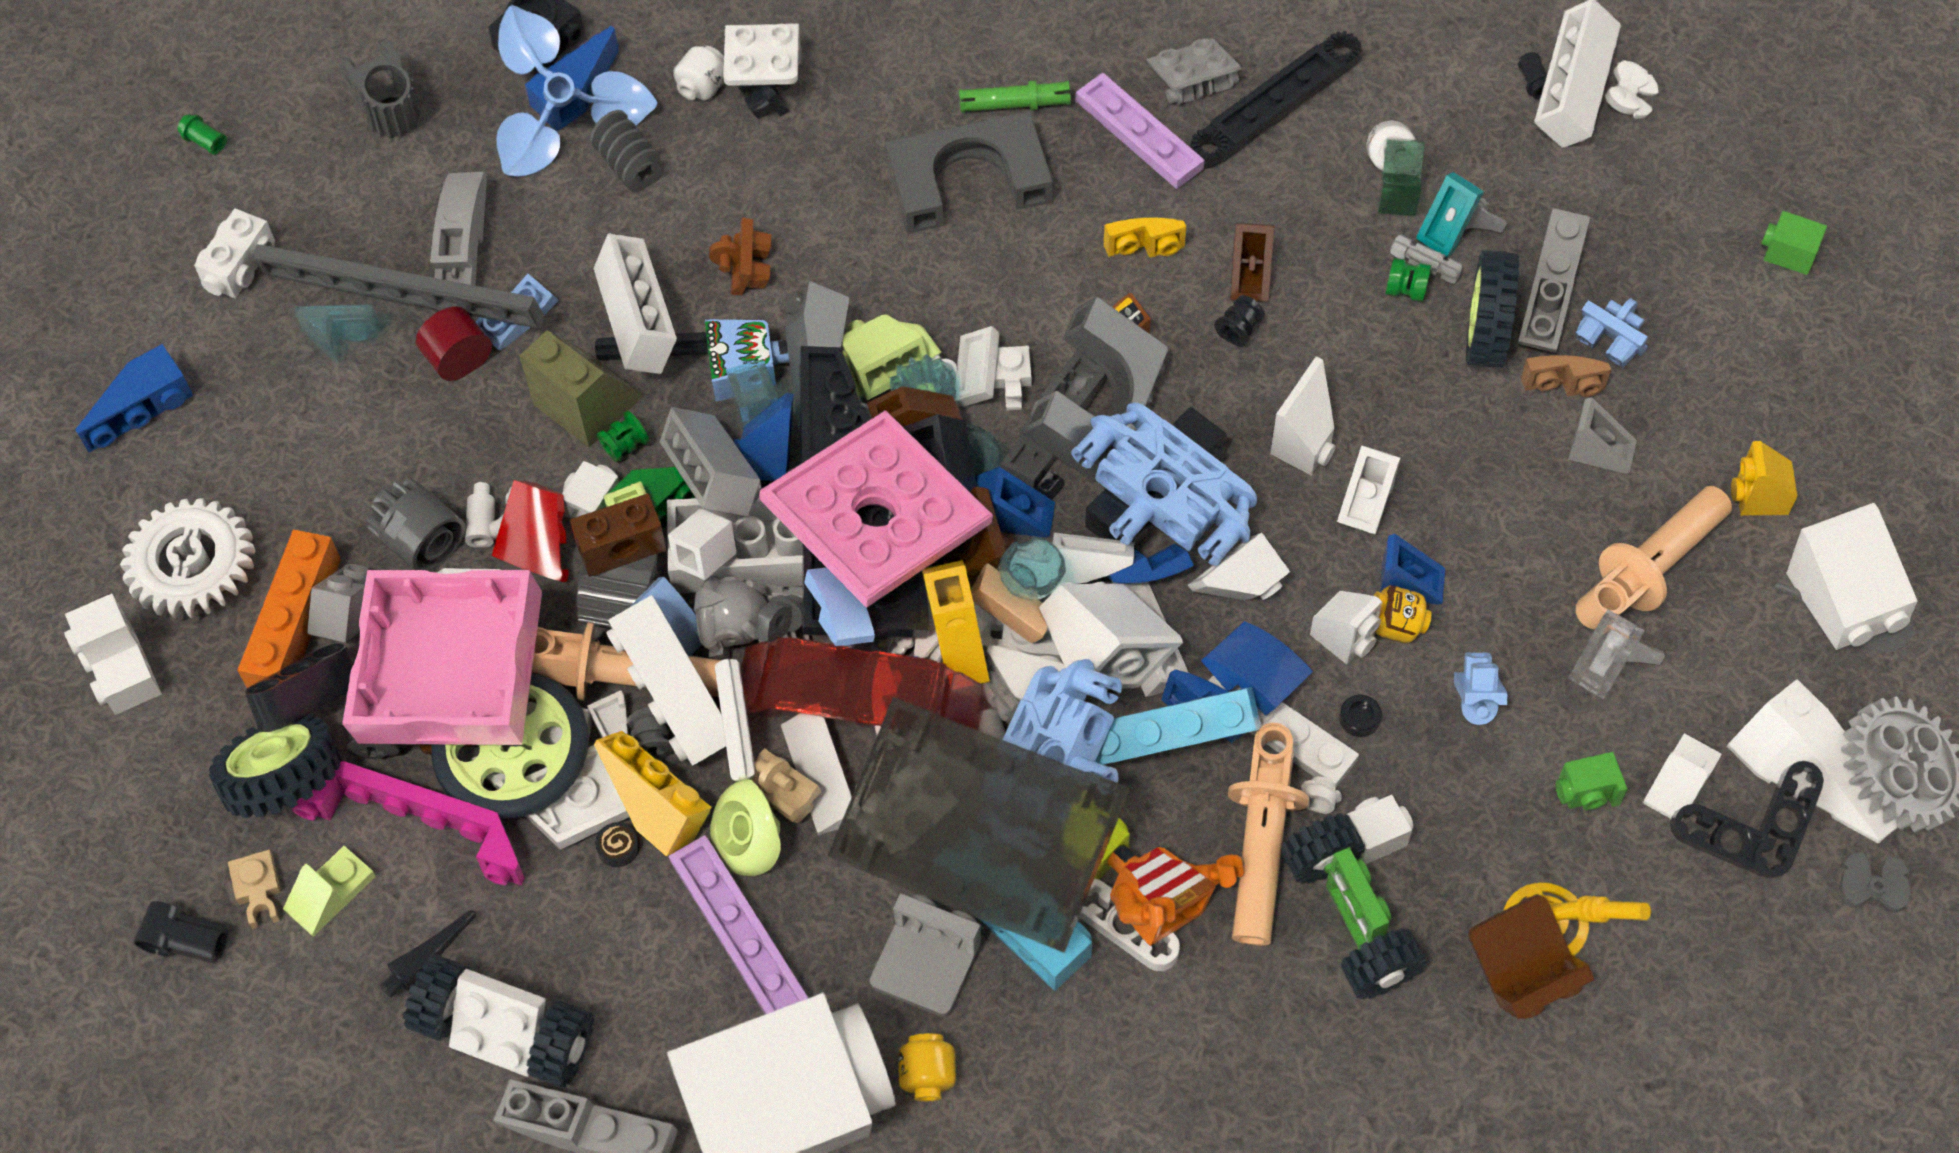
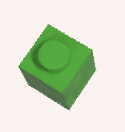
(1793, 242)

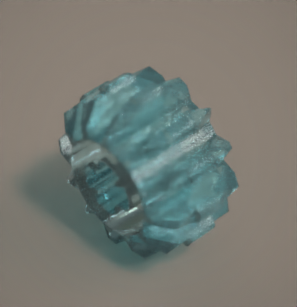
(926, 376)

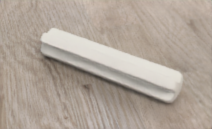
(735, 720)

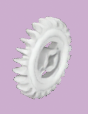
(194, 575)

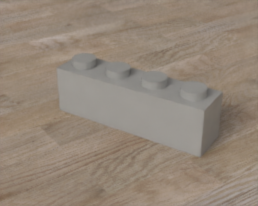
(710, 462)

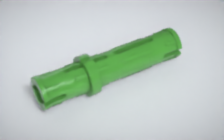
(1015, 96)

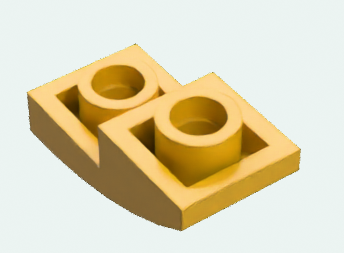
(1157, 235)

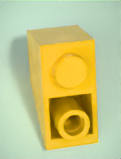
(1764, 482)

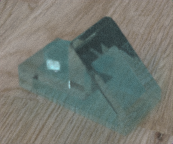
(331, 323)

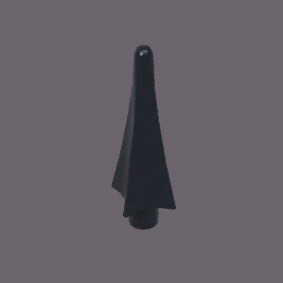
(407, 966)

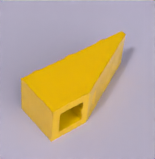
(956, 620)
(655, 799)

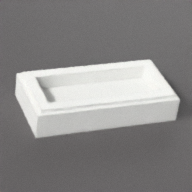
(976, 366)

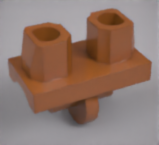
(739, 256)

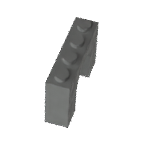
(1003, 141)
(1128, 358)

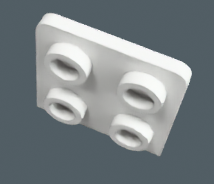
(761, 54)

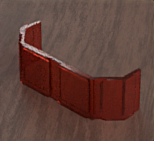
(852, 682)

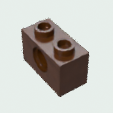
(618, 534)

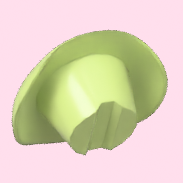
(745, 830)

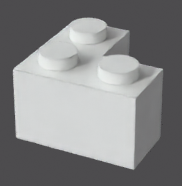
(113, 653)

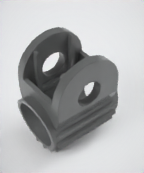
(385, 117)
(614, 590)

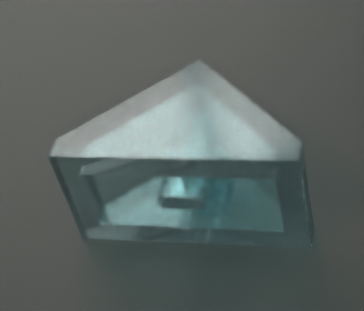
(751, 389)

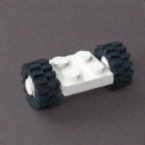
(498, 1021)

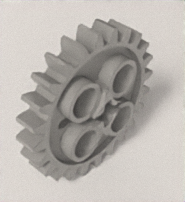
(1904, 764)

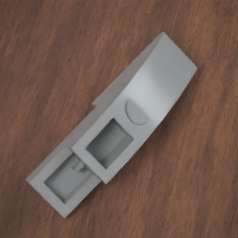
(459, 227)
(1553, 280)
(579, 1125)

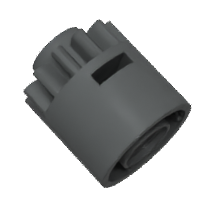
(415, 525)

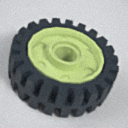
(1492, 308)
(275, 767)

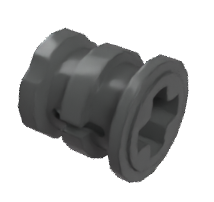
(649, 733)

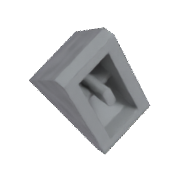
(1601, 440)

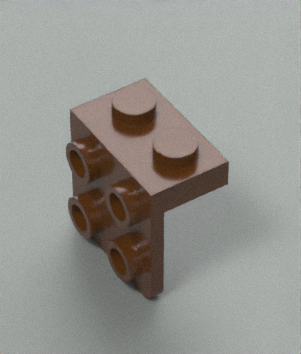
(1527, 958)

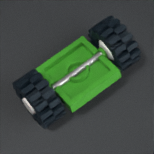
(1332, 851)

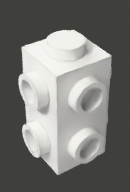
(228, 260)

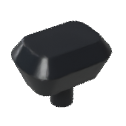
(1050, 484)

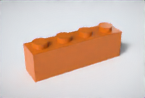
(282, 624)

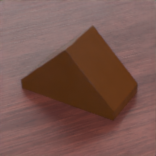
(1252, 261)

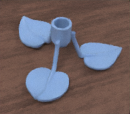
(528, 43)

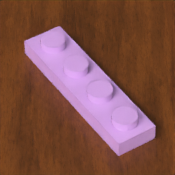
(1140, 130)

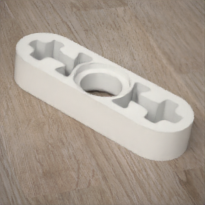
(1143, 953)

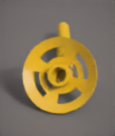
(1584, 909)

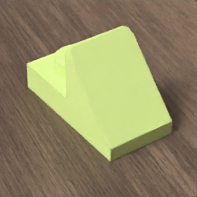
(324, 893)

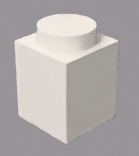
(784, 1081)

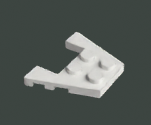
(593, 797)

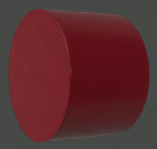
(453, 343)

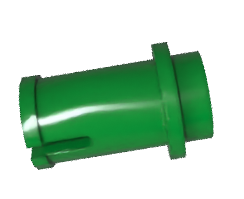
(194, 129)

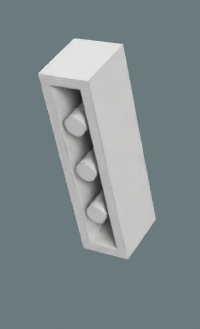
(1577, 73)
(634, 304)
(670, 678)

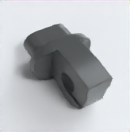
(779, 616)

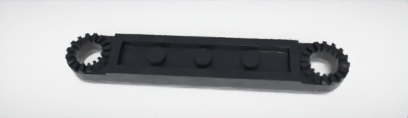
(1276, 97)

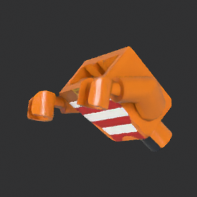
(1164, 892)

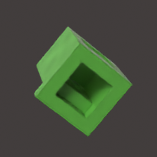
(1591, 782)

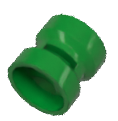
(1399, 279)

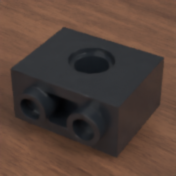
(559, 13)

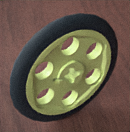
(517, 795)

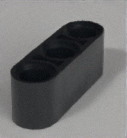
(300, 687)

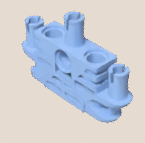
(1183, 472)
(1060, 723)

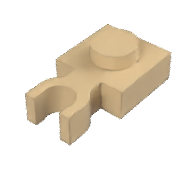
(253, 881)

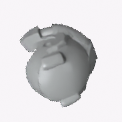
(727, 613)

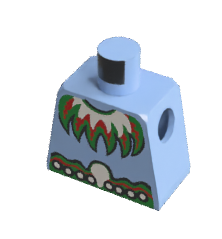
(739, 343)

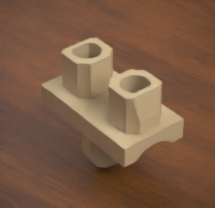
(784, 786)

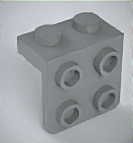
(926, 955)

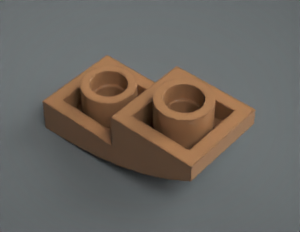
(1576, 374)

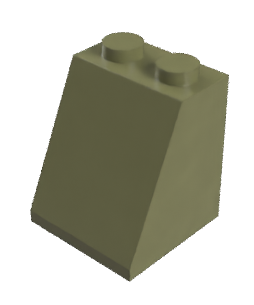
(575, 387)

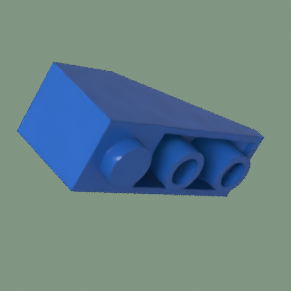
(582, 67)
(134, 397)

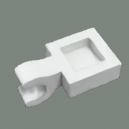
(1012, 373)

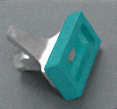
(1453, 211)

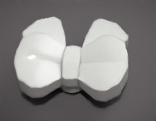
(1631, 80)

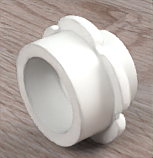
(1321, 794)

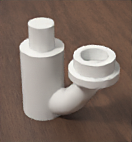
(480, 516)

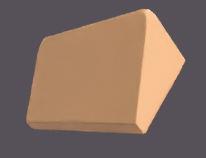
(1016, 613)

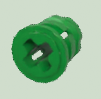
(623, 436)

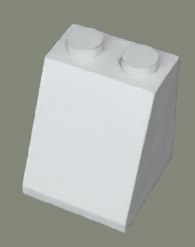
(1852, 577)
(1108, 629)

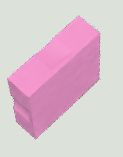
(443, 657)

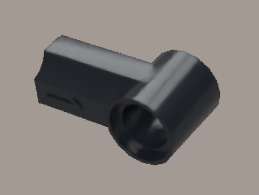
(173, 931)

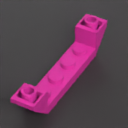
(435, 809)

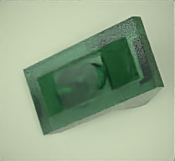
(1401, 176)

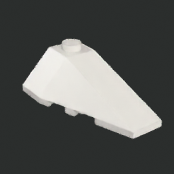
(1798, 729)

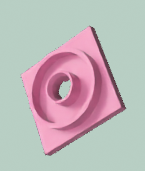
(879, 468)

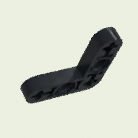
(1756, 840)

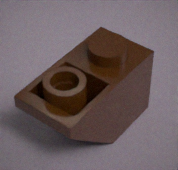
(913, 405)

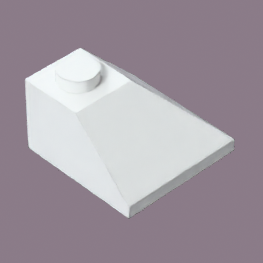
(1305, 423)

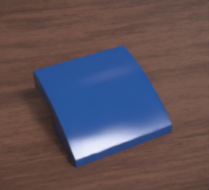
(1257, 661)

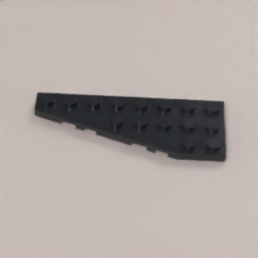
(826, 415)

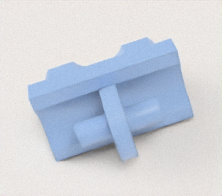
(1626, 338)
(1479, 688)

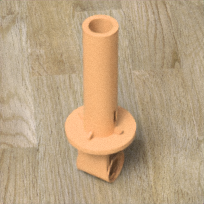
(1636, 574)
(580, 660)
(1267, 796)

